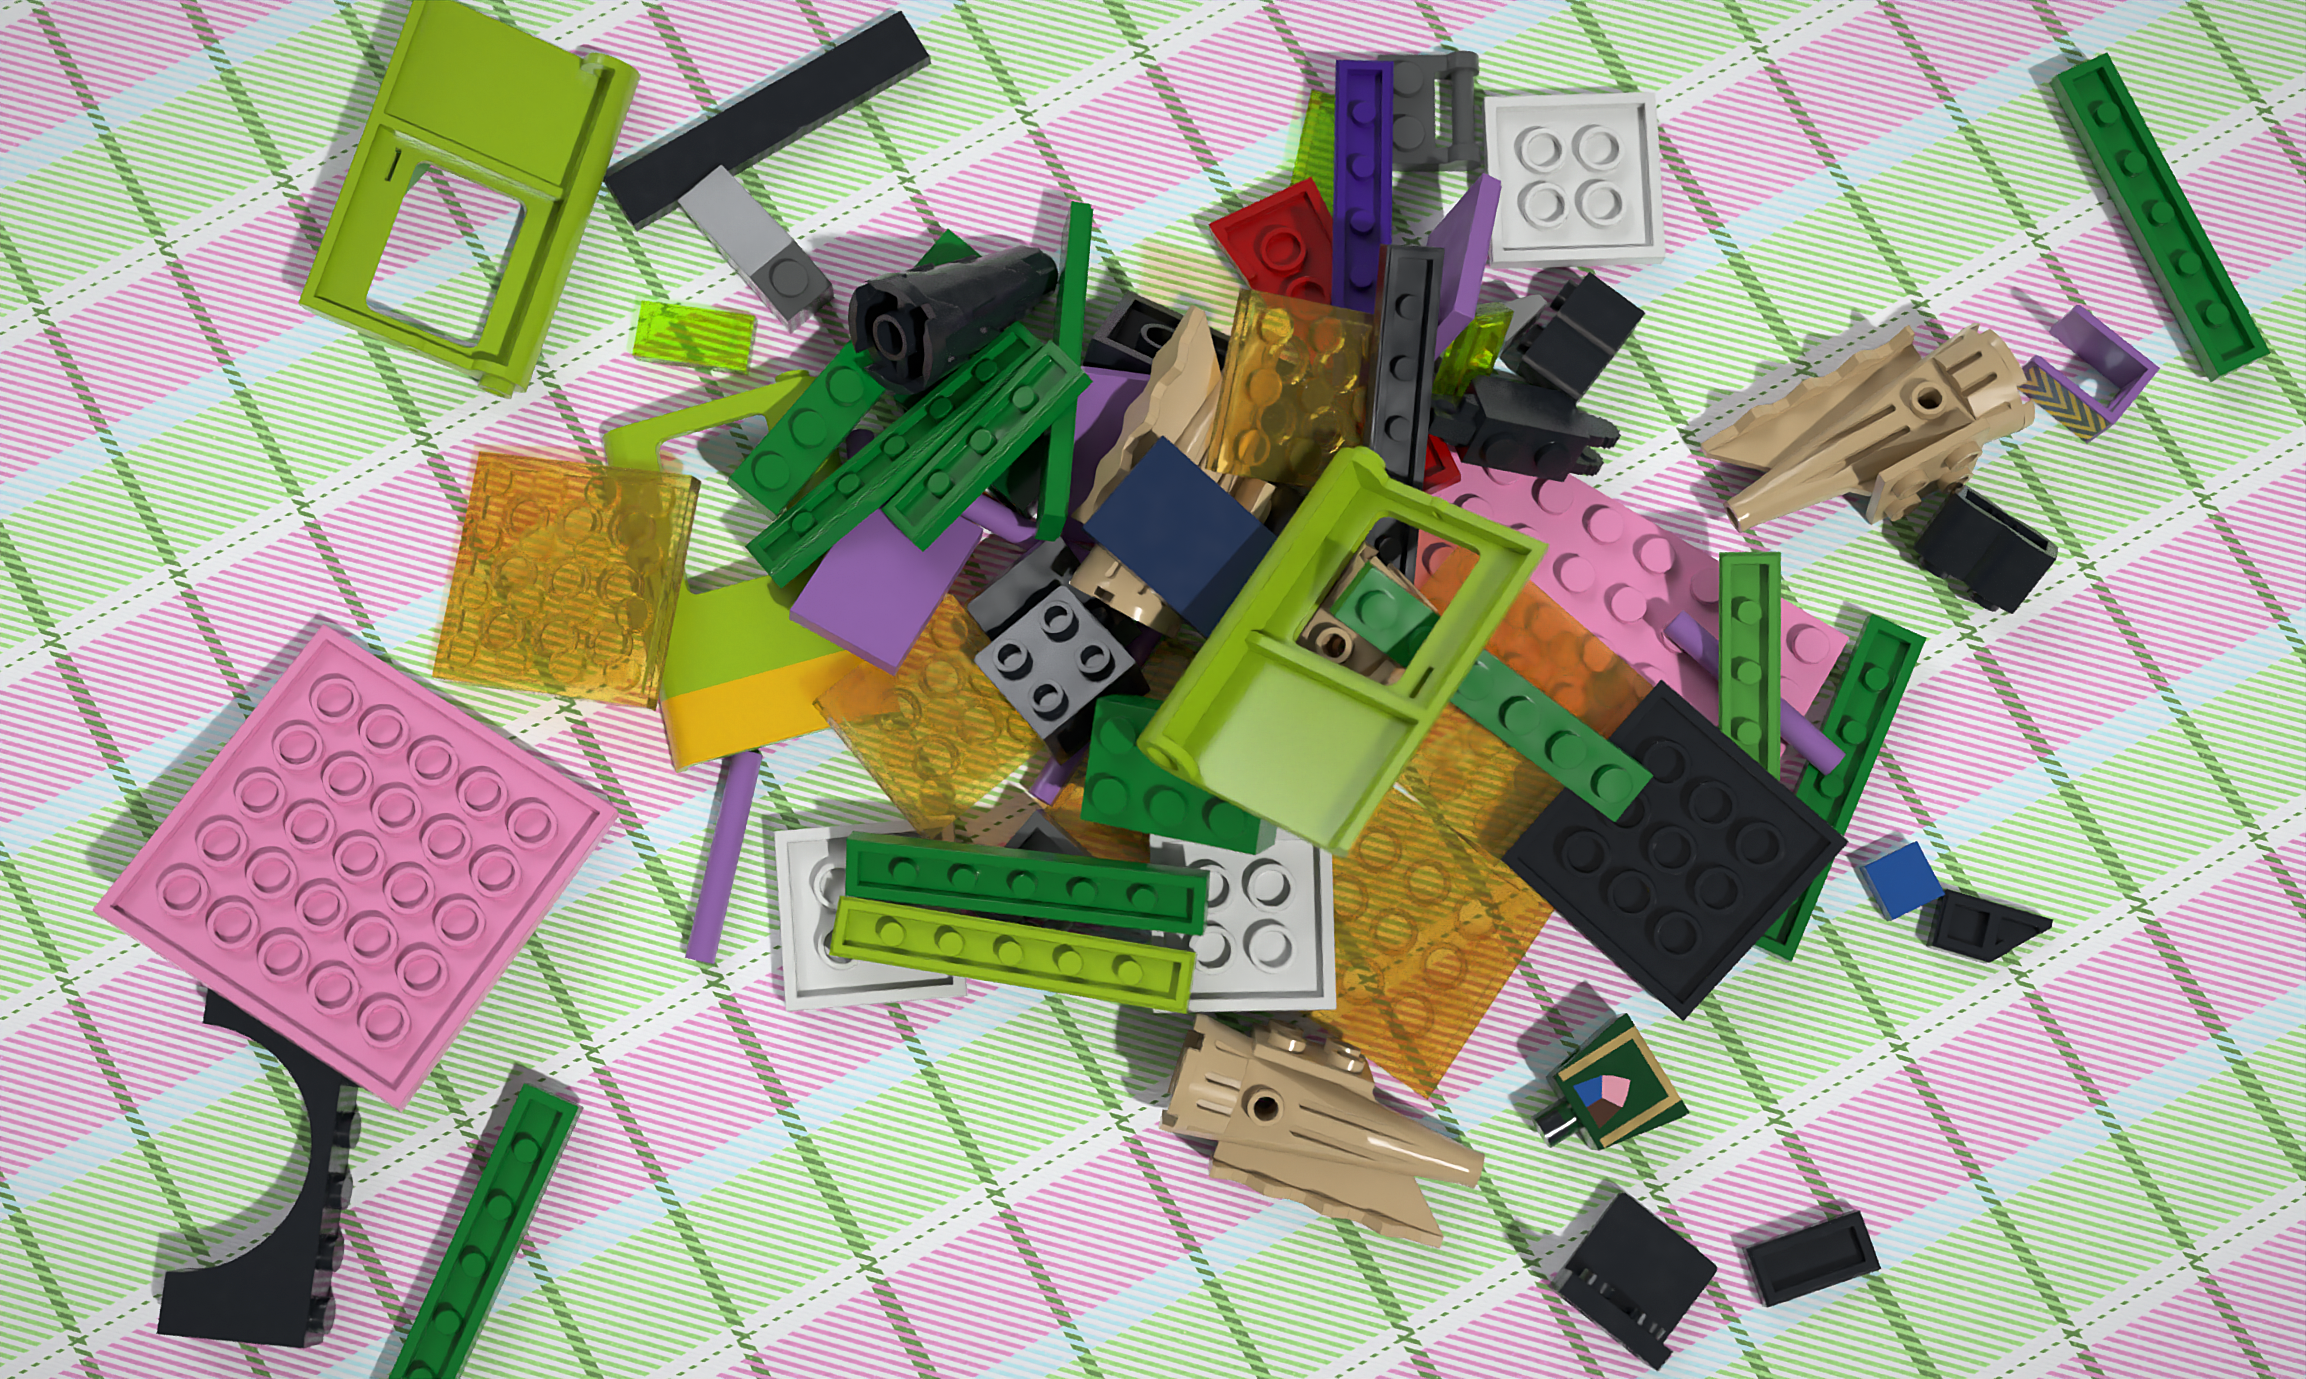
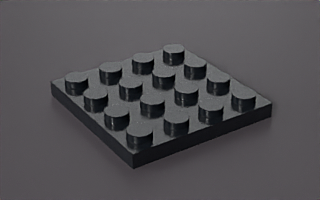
(1690, 863)

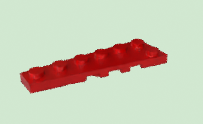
(1287, 251)

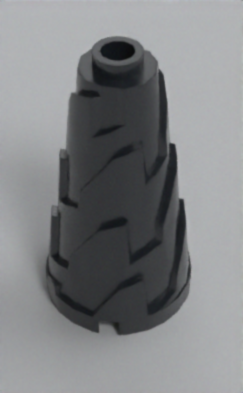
(934, 317)

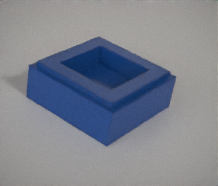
(1902, 881)

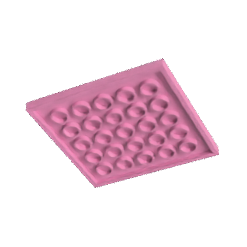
(358, 866)

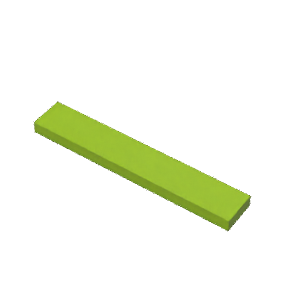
(1014, 954)

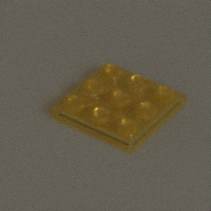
(1290, 388)
(936, 728)

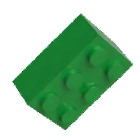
(1138, 795)

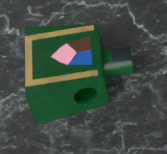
(1609, 1090)

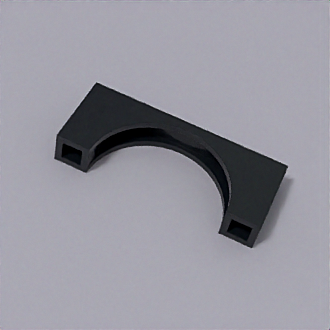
(284, 1283)

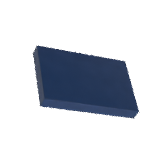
(1180, 535)

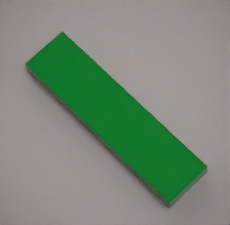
(987, 445)

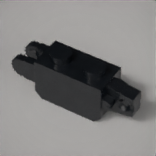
(1521, 429)

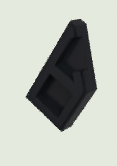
(1980, 927)

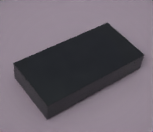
(1811, 1258)

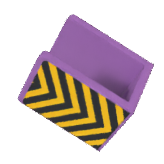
(2106, 354)

